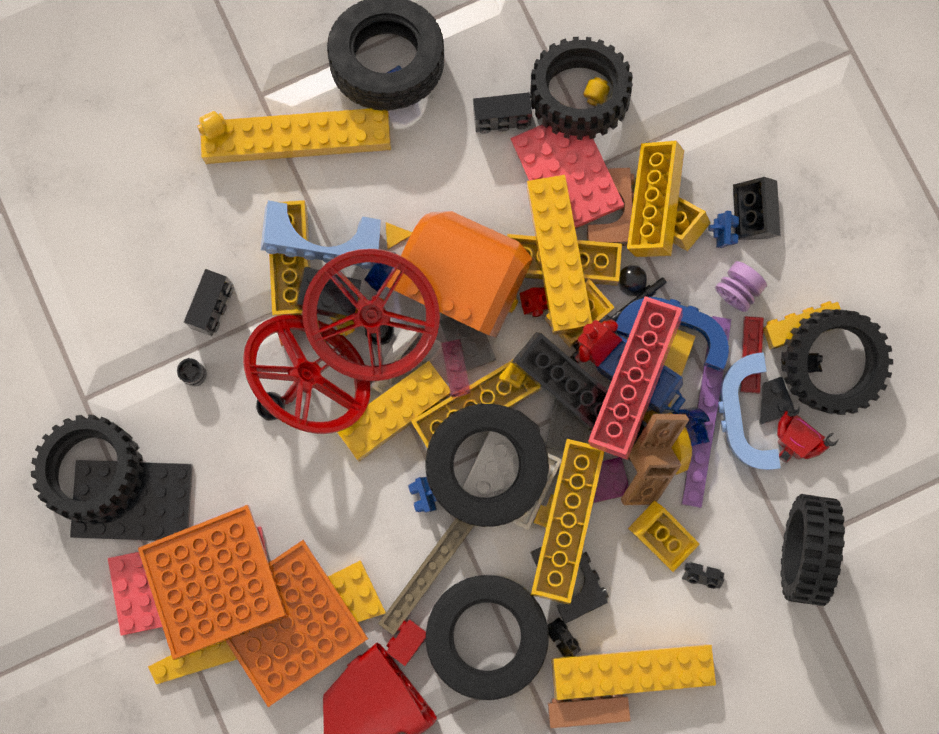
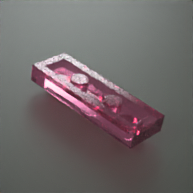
(456, 368)

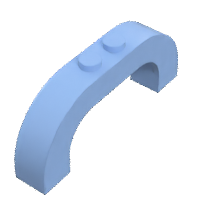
(732, 417)

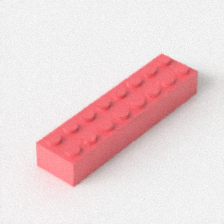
(635, 378)

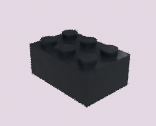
(502, 112)
(332, 300)
(209, 303)

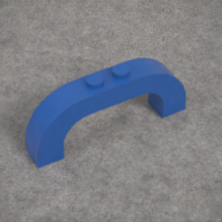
(712, 331)

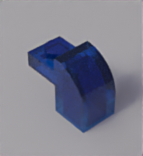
(696, 425)

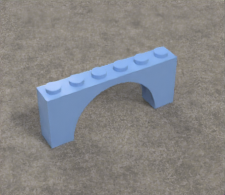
(281, 237)

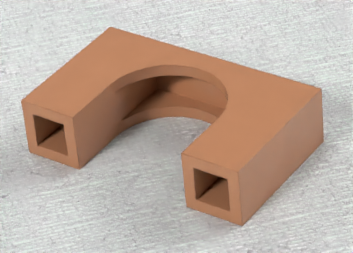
(619, 230)

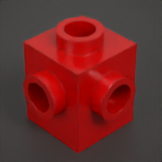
(534, 301)

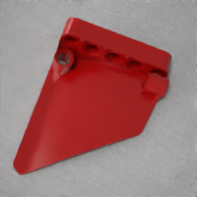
(375, 699)

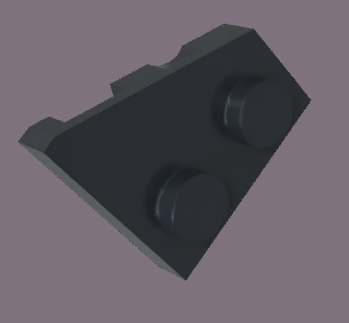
(774, 400)

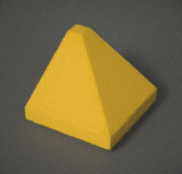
(512, 376)

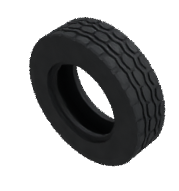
(391, 89)
(531, 472)
(476, 682)

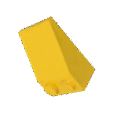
(689, 224)
(599, 308)
(664, 536)

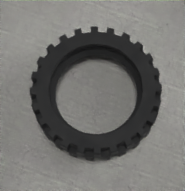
(581, 55)
(875, 369)
(57, 446)
(812, 550)

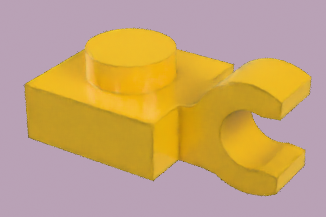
(543, 513)

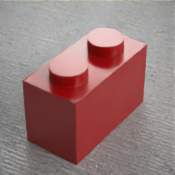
(407, 642)

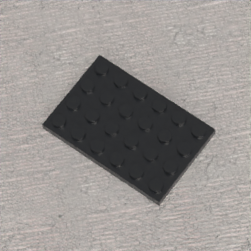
(154, 513)

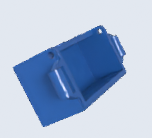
(665, 390)

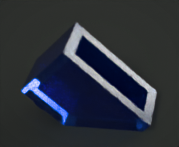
(378, 275)

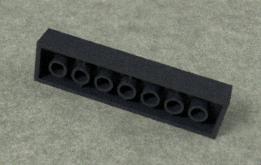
(563, 379)

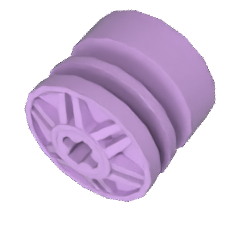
(741, 286)

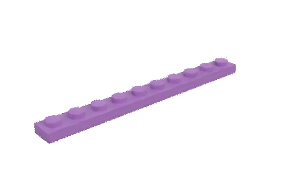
(708, 402)

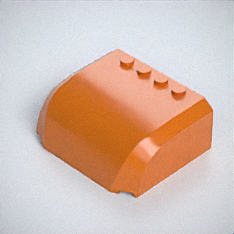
(468, 267)

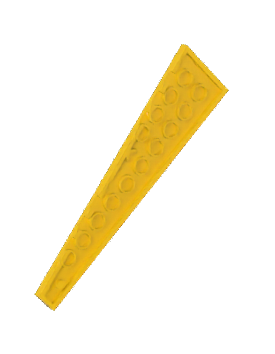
(352, 586)

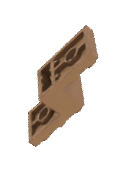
(654, 459)

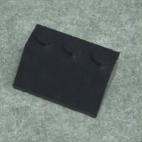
(757, 209)

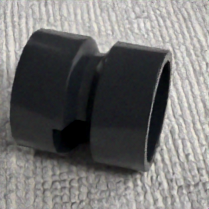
(191, 372)

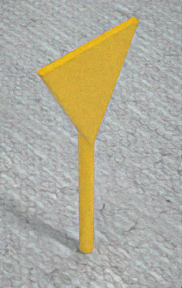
(395, 235)

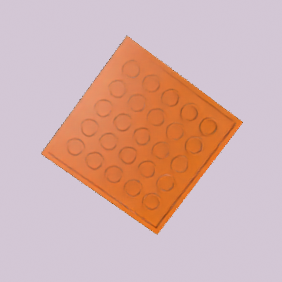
(211, 582)
(305, 641)

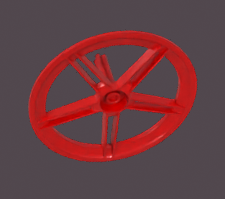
(370, 315)
(305, 376)

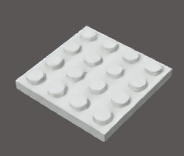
(497, 469)

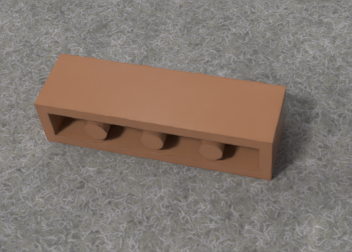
(588, 711)

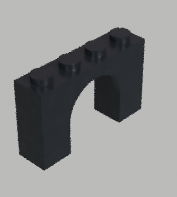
(588, 598)

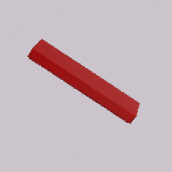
(752, 344)

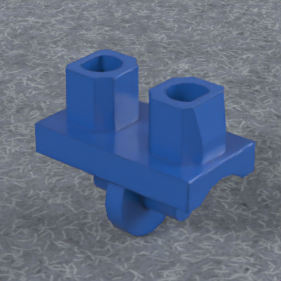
(722, 229)
(427, 500)

